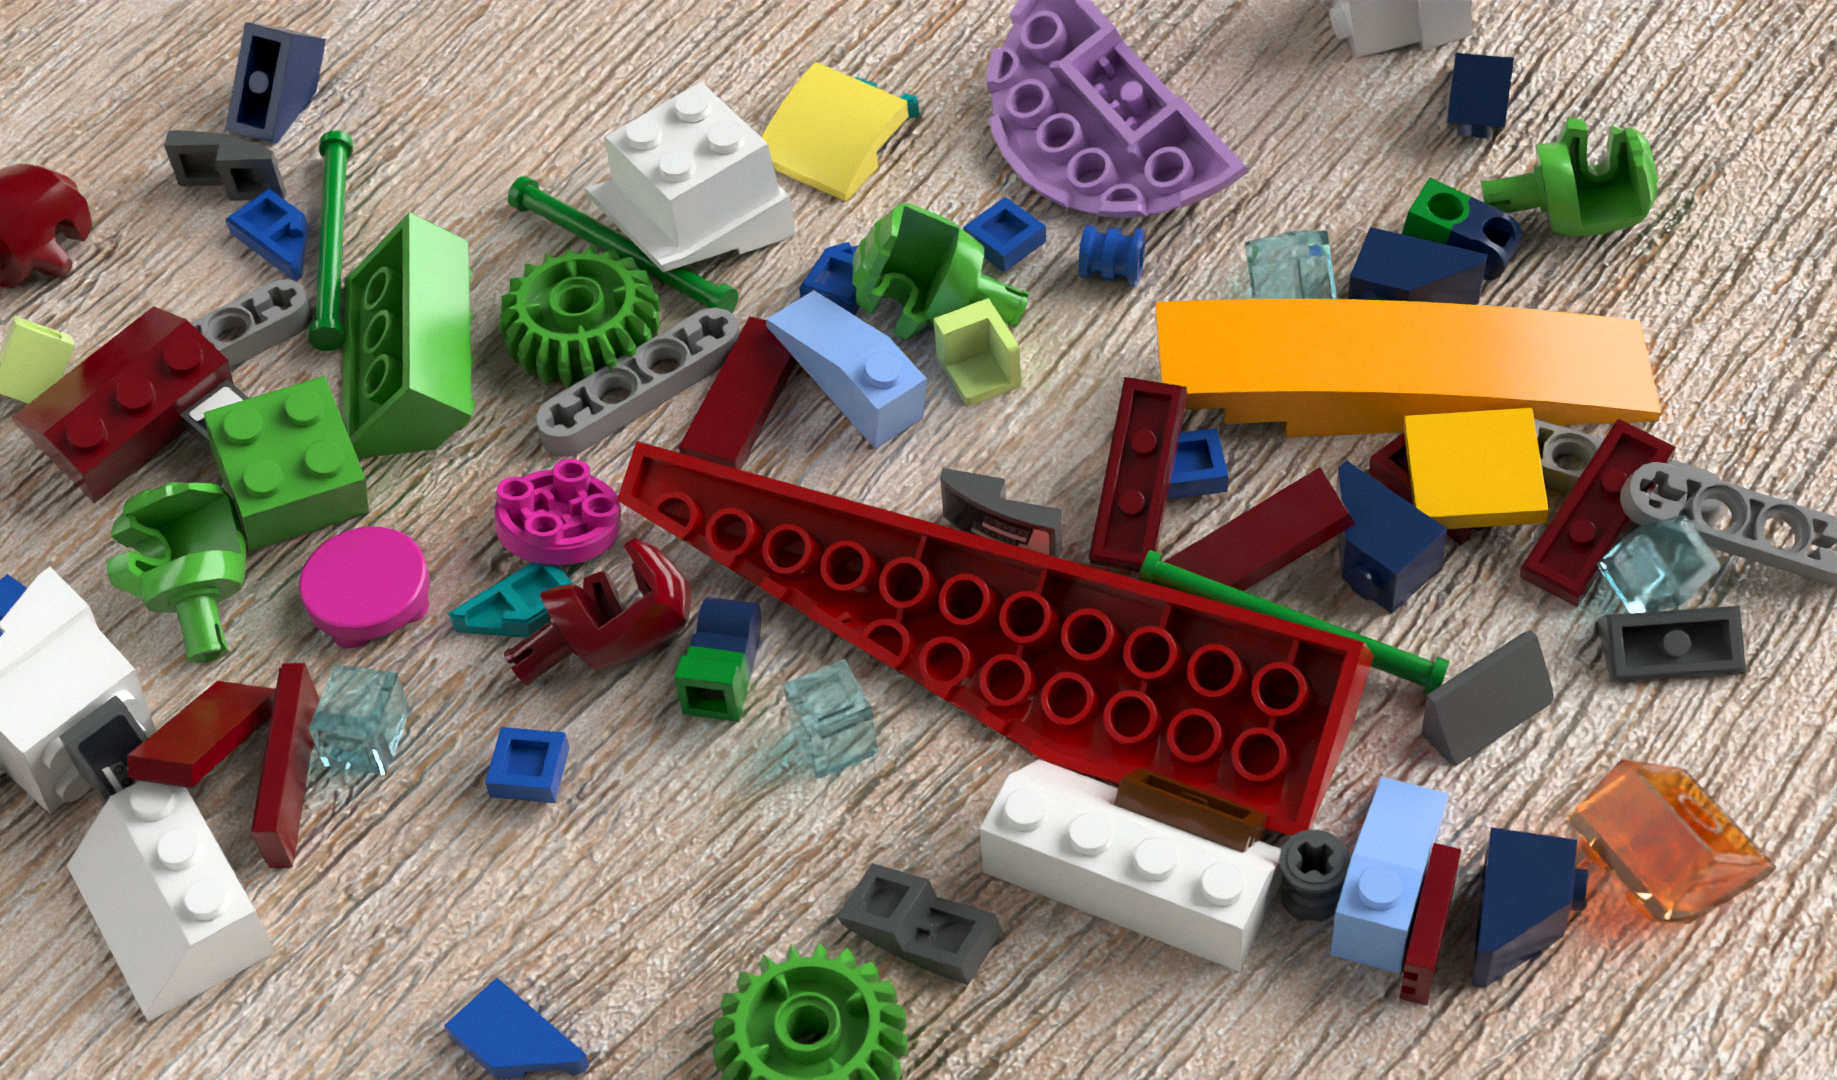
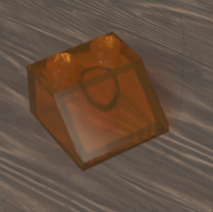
(1667, 842)

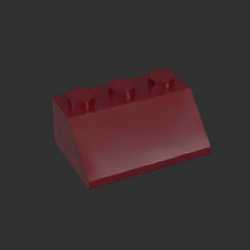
(124, 401)

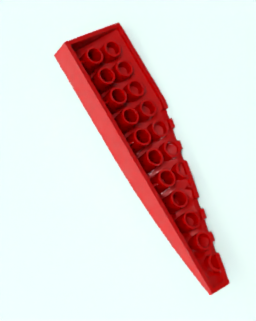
(1033, 644)

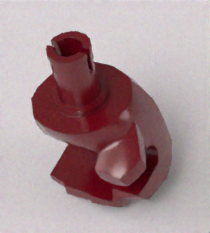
(31, 208)
(598, 625)

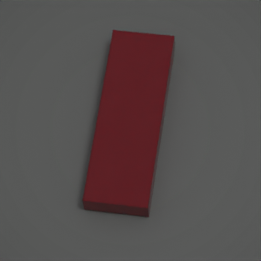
(740, 397)
(1138, 473)
(1592, 515)
(1269, 534)
(201, 734)
(285, 766)

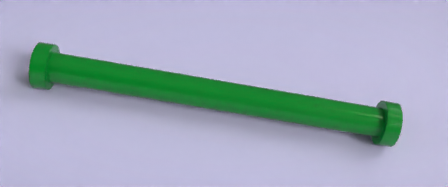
(526, 195)
(326, 331)
(1385, 658)

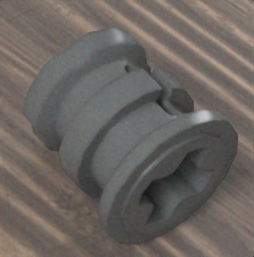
(1313, 874)

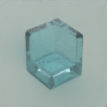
(1291, 266)
(1659, 565)
(831, 718)
(359, 719)

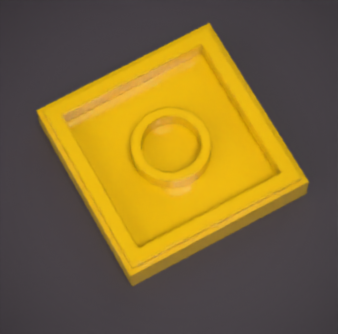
(1476, 468)

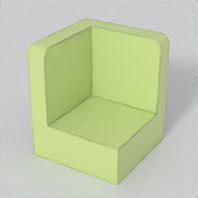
(977, 352)
(32, 359)

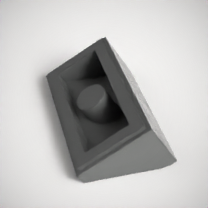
(1673, 643)
(1488, 699)

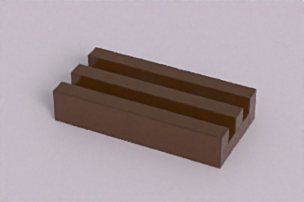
(1190, 809)

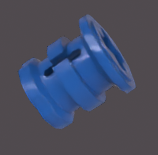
(1112, 254)

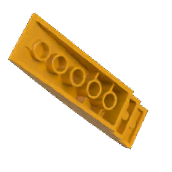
(1374, 361)

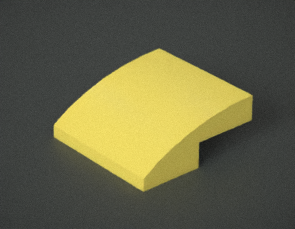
(832, 130)

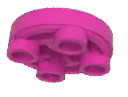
(557, 515)
(365, 584)

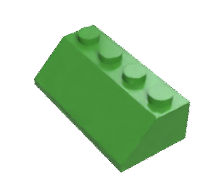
(408, 342)

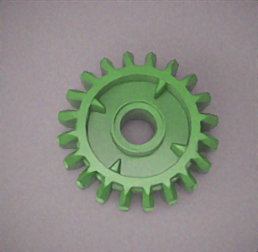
(578, 314)
(804, 997)

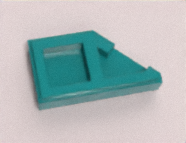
(511, 605)

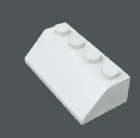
(1078, 848)

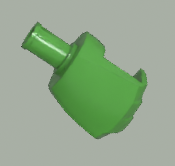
(1579, 195)
(928, 269)
(186, 559)

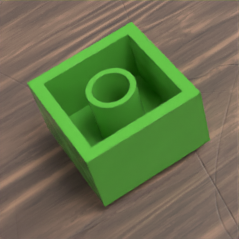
(287, 462)

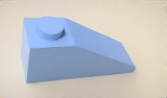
(853, 366)
(1387, 875)

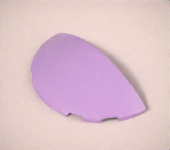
(1094, 121)

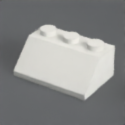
(165, 897)

